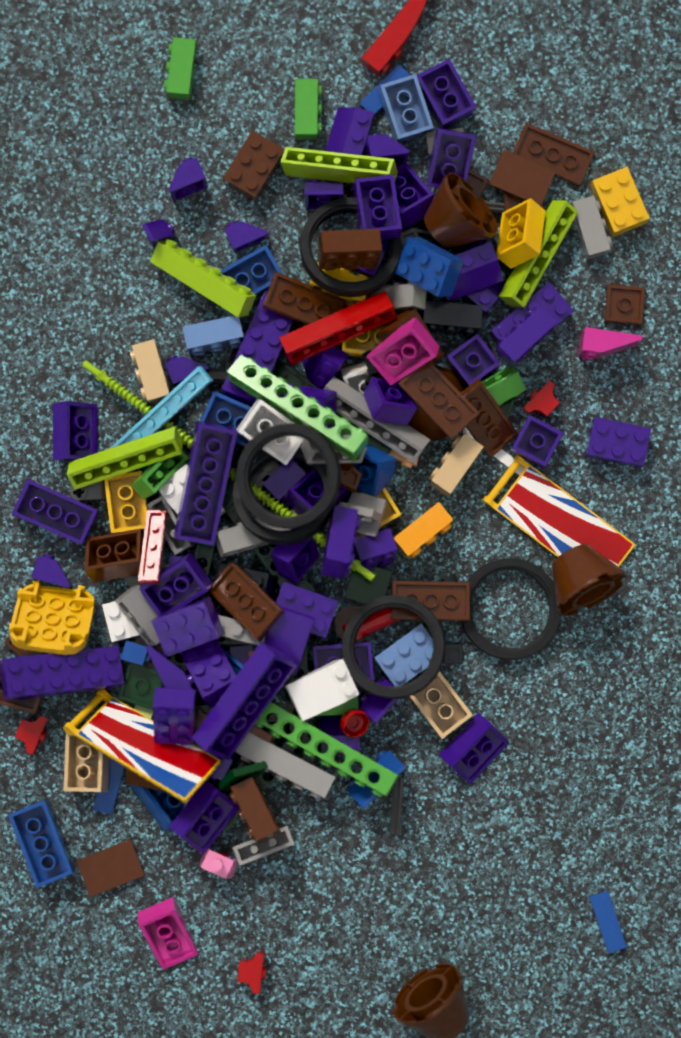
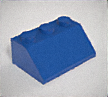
(376, 471)
(364, 795)
(160, 804)

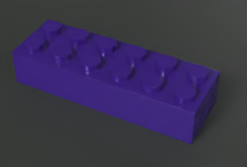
(261, 345)
(205, 483)
(61, 674)
(244, 701)

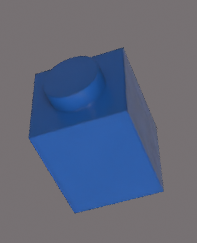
(135, 653)

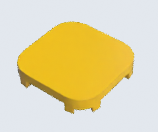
(52, 619)

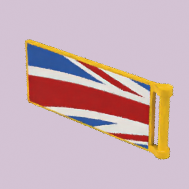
(554, 515)
(129, 740)

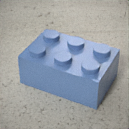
(405, 108)
(213, 335)
(407, 656)

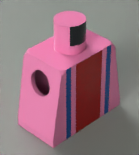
(218, 863)

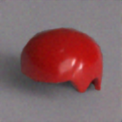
(354, 723)

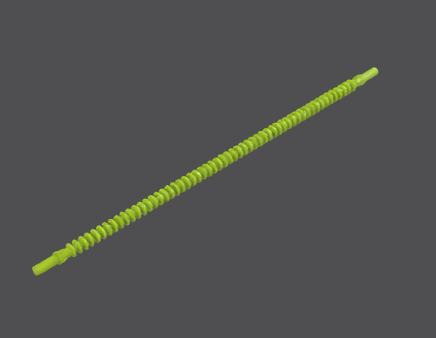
(102, 376)

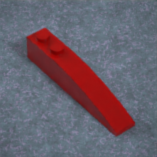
(393, 38)

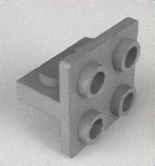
(369, 511)

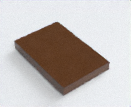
(521, 178)
(110, 867)

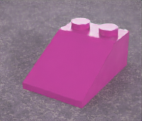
(600, 343)
(404, 351)
(167, 933)

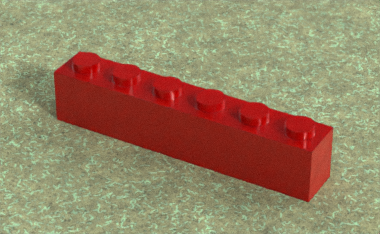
(338, 327)

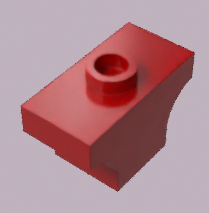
(542, 401)
(32, 733)
(252, 972)

